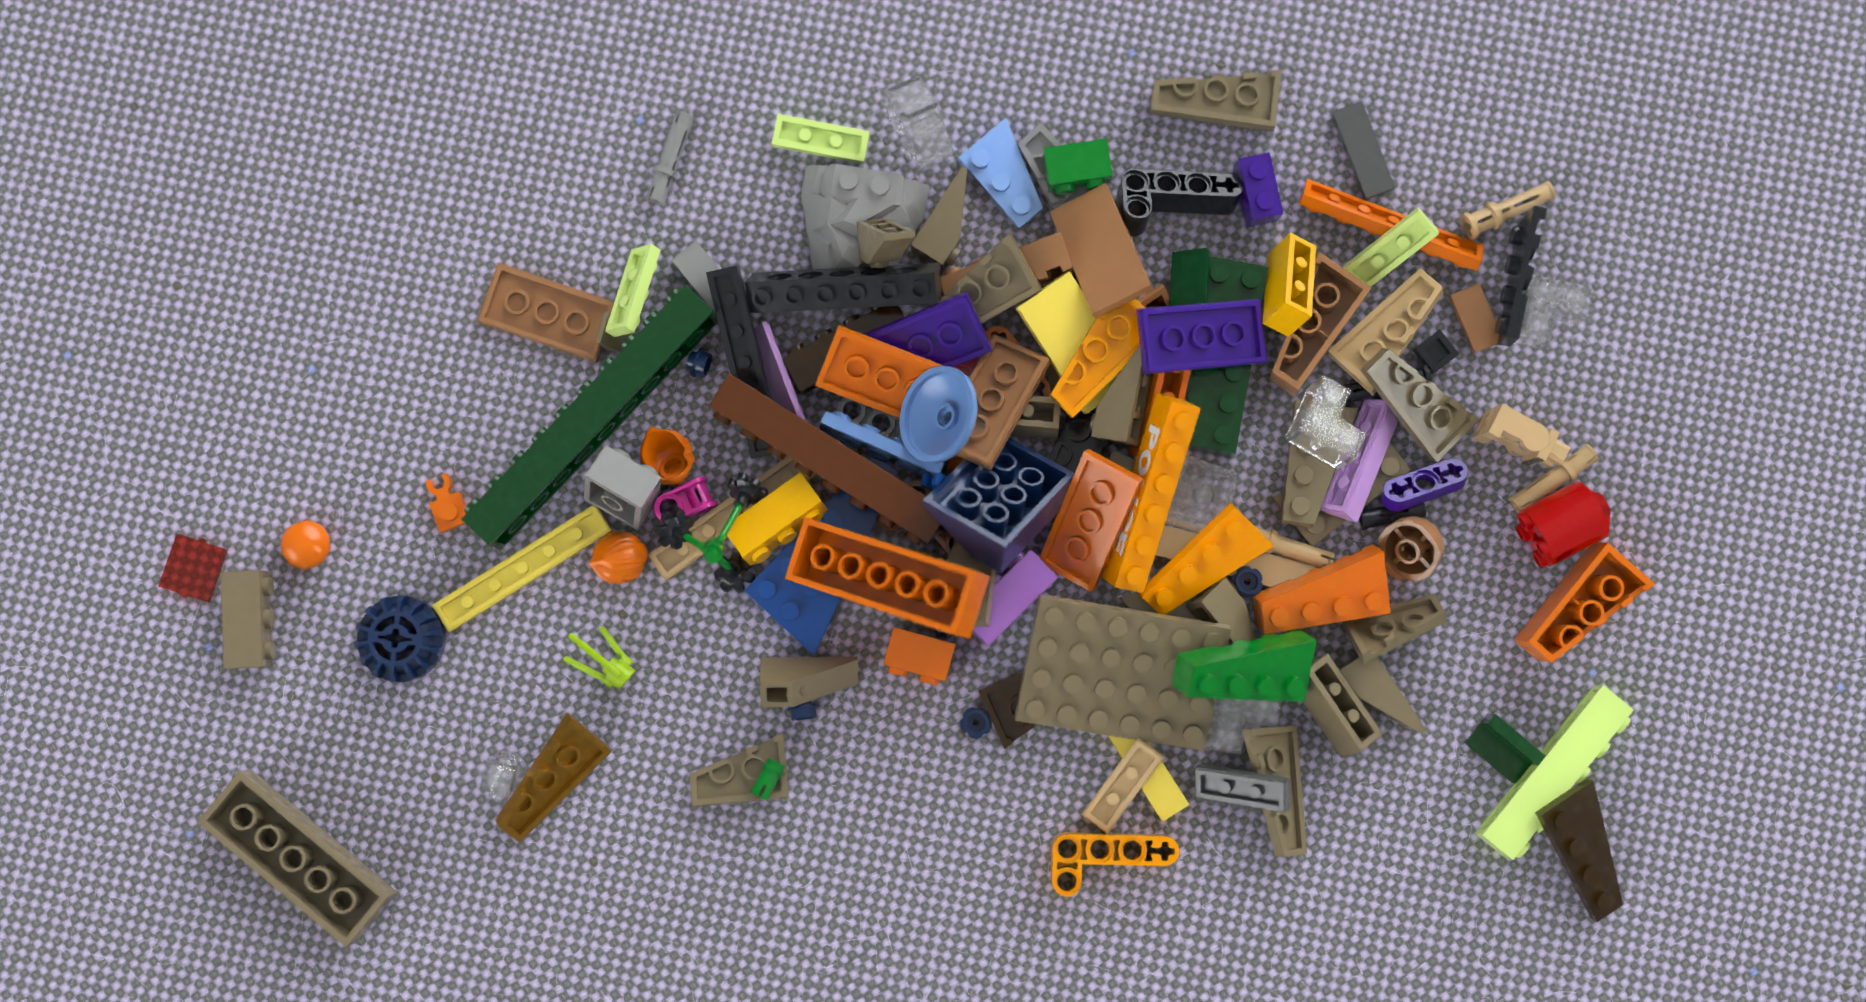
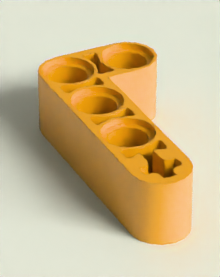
(1113, 856)

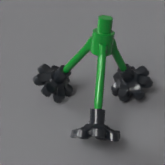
(733, 570)

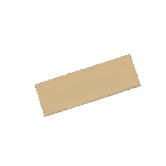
(1122, 785)

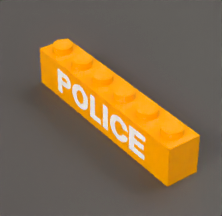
(1160, 465)

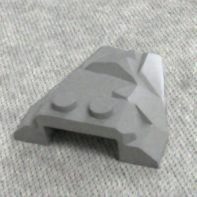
(841, 196)

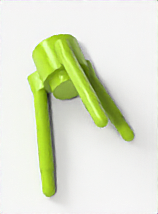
(616, 671)

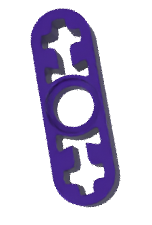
(1416, 495)

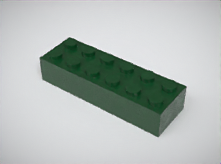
(1224, 389)

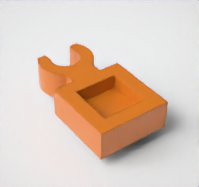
(448, 507)

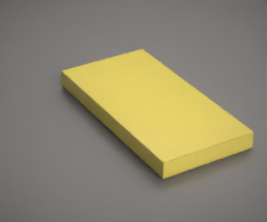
(1059, 322)

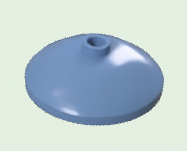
(938, 414)

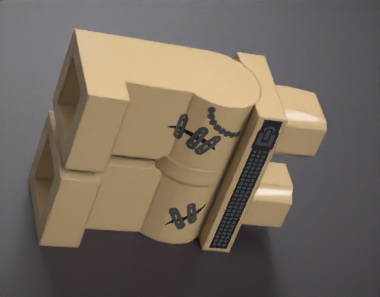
(1521, 436)

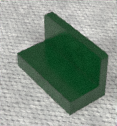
(1190, 277)
(1503, 747)

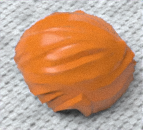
(668, 454)
(619, 557)

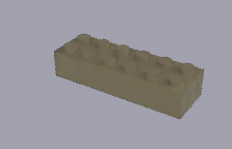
(297, 857)

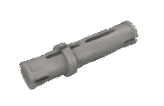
(667, 165)

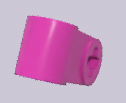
(687, 498)

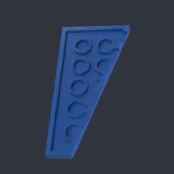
(800, 608)

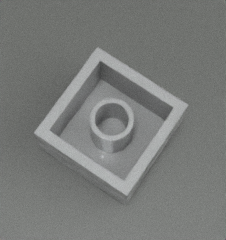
(622, 487)

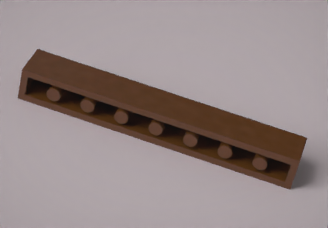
(826, 457)

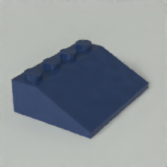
(1002, 507)

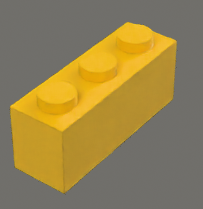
(1289, 285)
(775, 519)

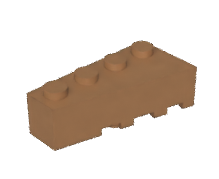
(1045, 256)
(1335, 301)

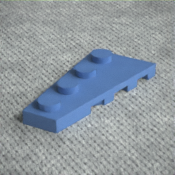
(876, 445)

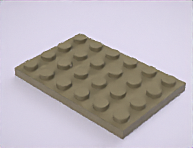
(1114, 672)

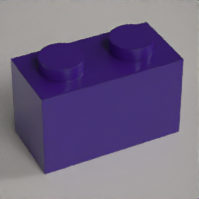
(1260, 193)

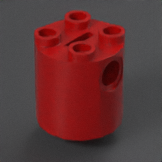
(1564, 523)

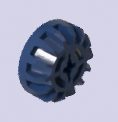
(428, 641)

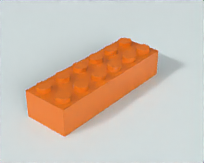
(887, 578)

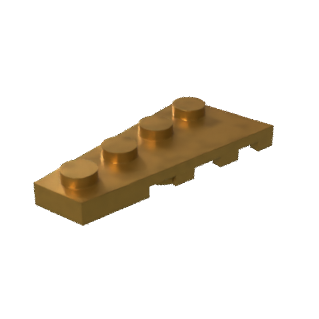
(557, 770)

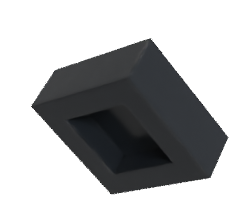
(1436, 351)

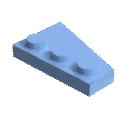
(1003, 174)

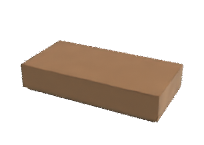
(1475, 318)

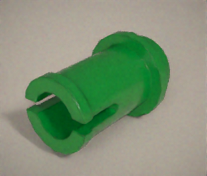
(769, 776)

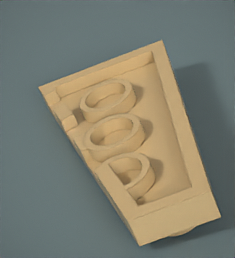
(1387, 326)

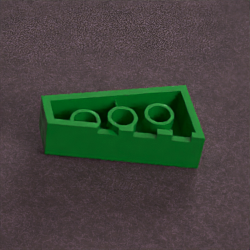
(1248, 670)

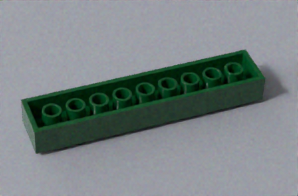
(590, 418)

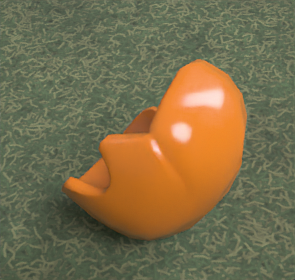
(305, 545)

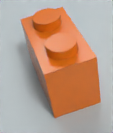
(918, 655)

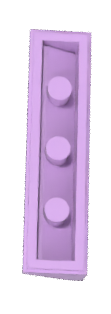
(776, 374)
(1353, 482)

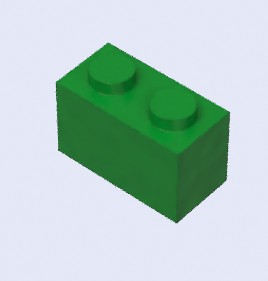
(1077, 166)

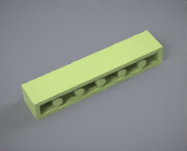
(1567, 760)

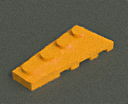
(1099, 358)
(1209, 557)

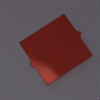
(193, 568)

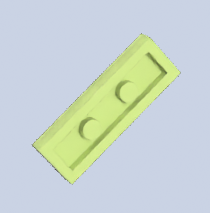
(820, 139)
(1392, 248)
(633, 290)

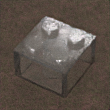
(1200, 494)

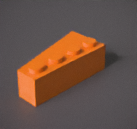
(1326, 595)
(1582, 601)

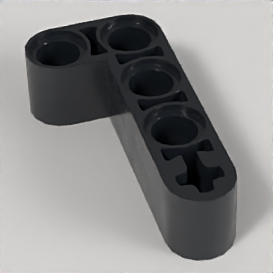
(1174, 192)

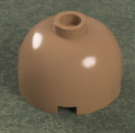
(1411, 548)

